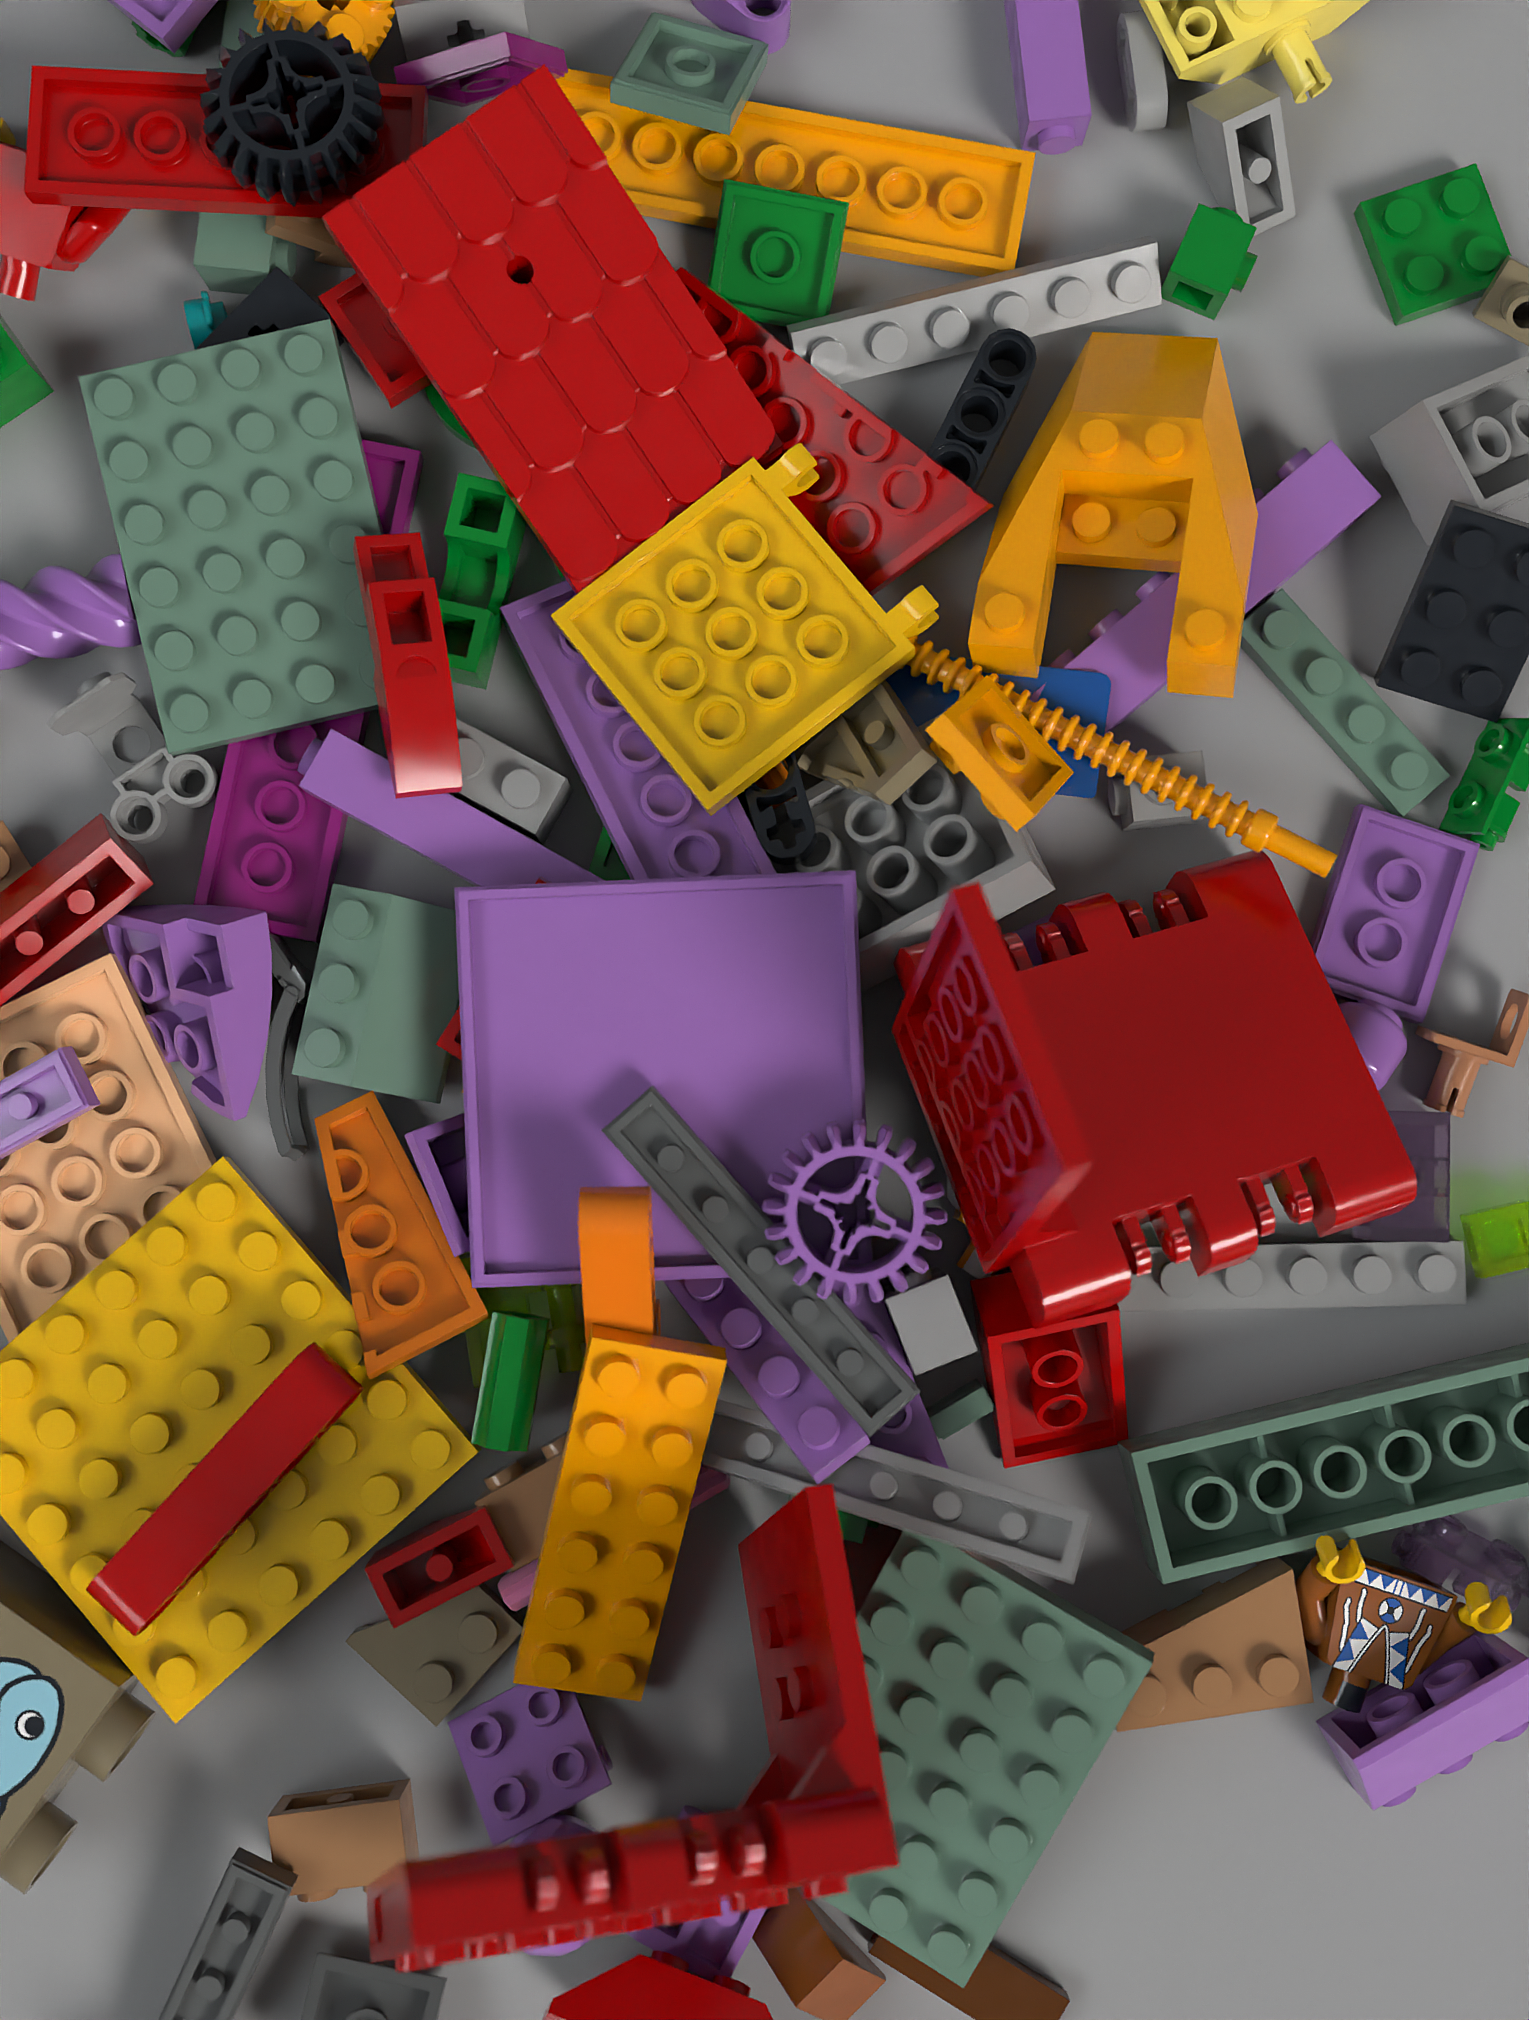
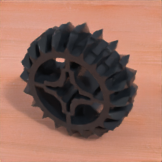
(252, 106)

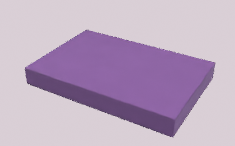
(1391, 910)

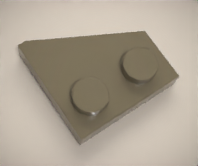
(869, 748)
(441, 1651)

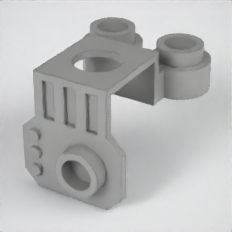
(104, 710)

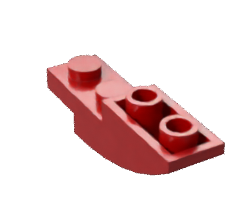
(410, 664)

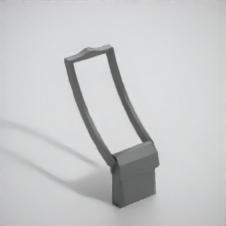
(297, 984)

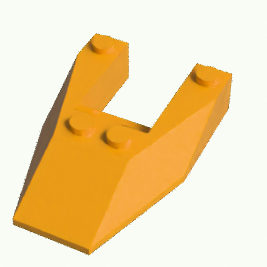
(1136, 475)

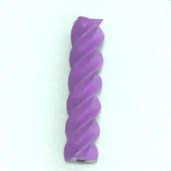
(66, 613)

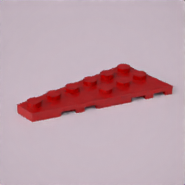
(876, 491)

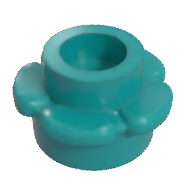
(203, 317)

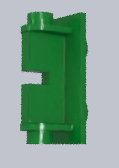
(1480, 800)

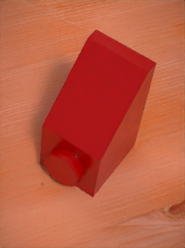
(437, 1564)

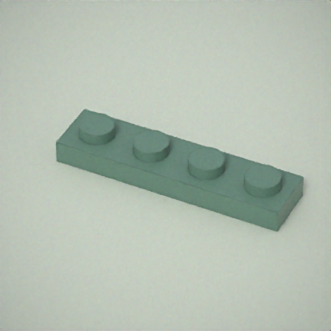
(1340, 705)

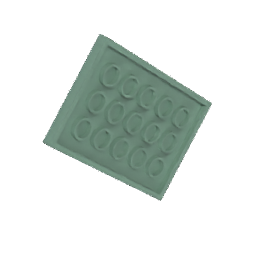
(237, 529)
(984, 1731)

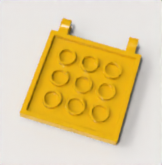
(739, 631)

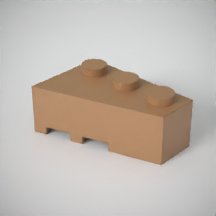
(1224, 1652)

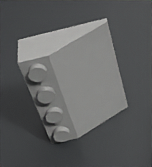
(913, 857)

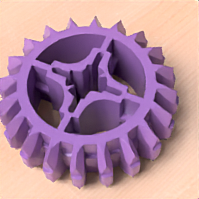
(833, 1265)

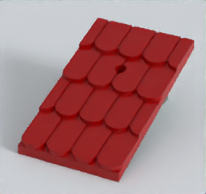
(554, 327)

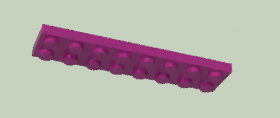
(267, 836)

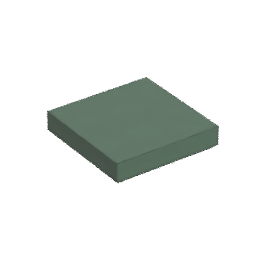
(689, 73)

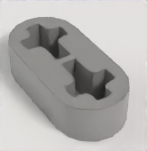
(1141, 73)

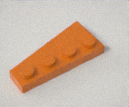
(395, 1253)

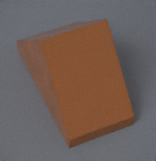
(816, 1959)

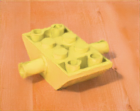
(1231, 37)

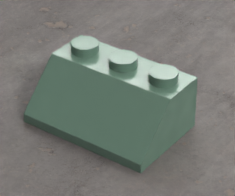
(381, 995)

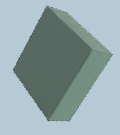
(959, 1409)

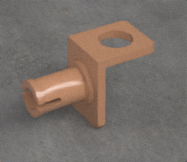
(1463, 1058)

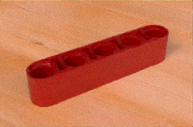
(224, 1489)

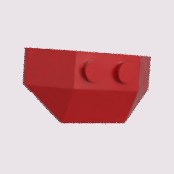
(656, 1990)

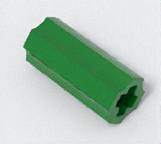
(510, 1381)

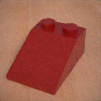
(1052, 1385)

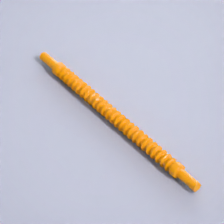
(1257, 829)

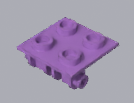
(528, 1757)

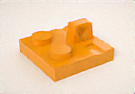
(998, 753)

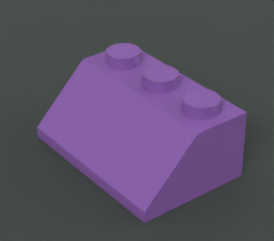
(1434, 1726)

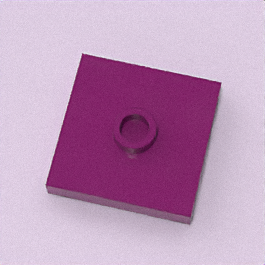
(480, 68)

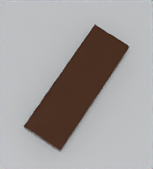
(995, 1991)

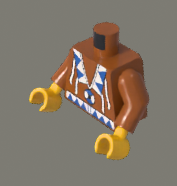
(1383, 1620)

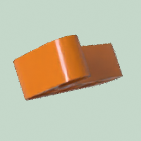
(618, 1259)

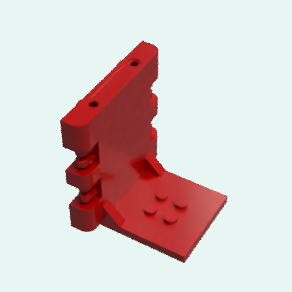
(1141, 1084)
(803, 1823)

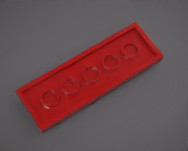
(143, 145)

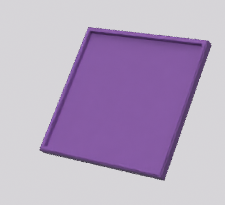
(706, 988)

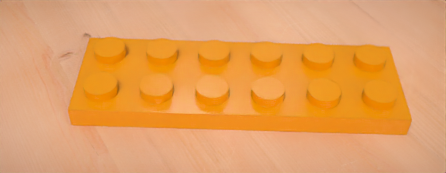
(618, 1512)

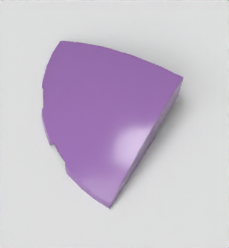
(206, 991)

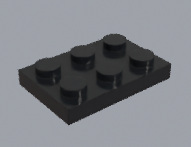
(1465, 616)

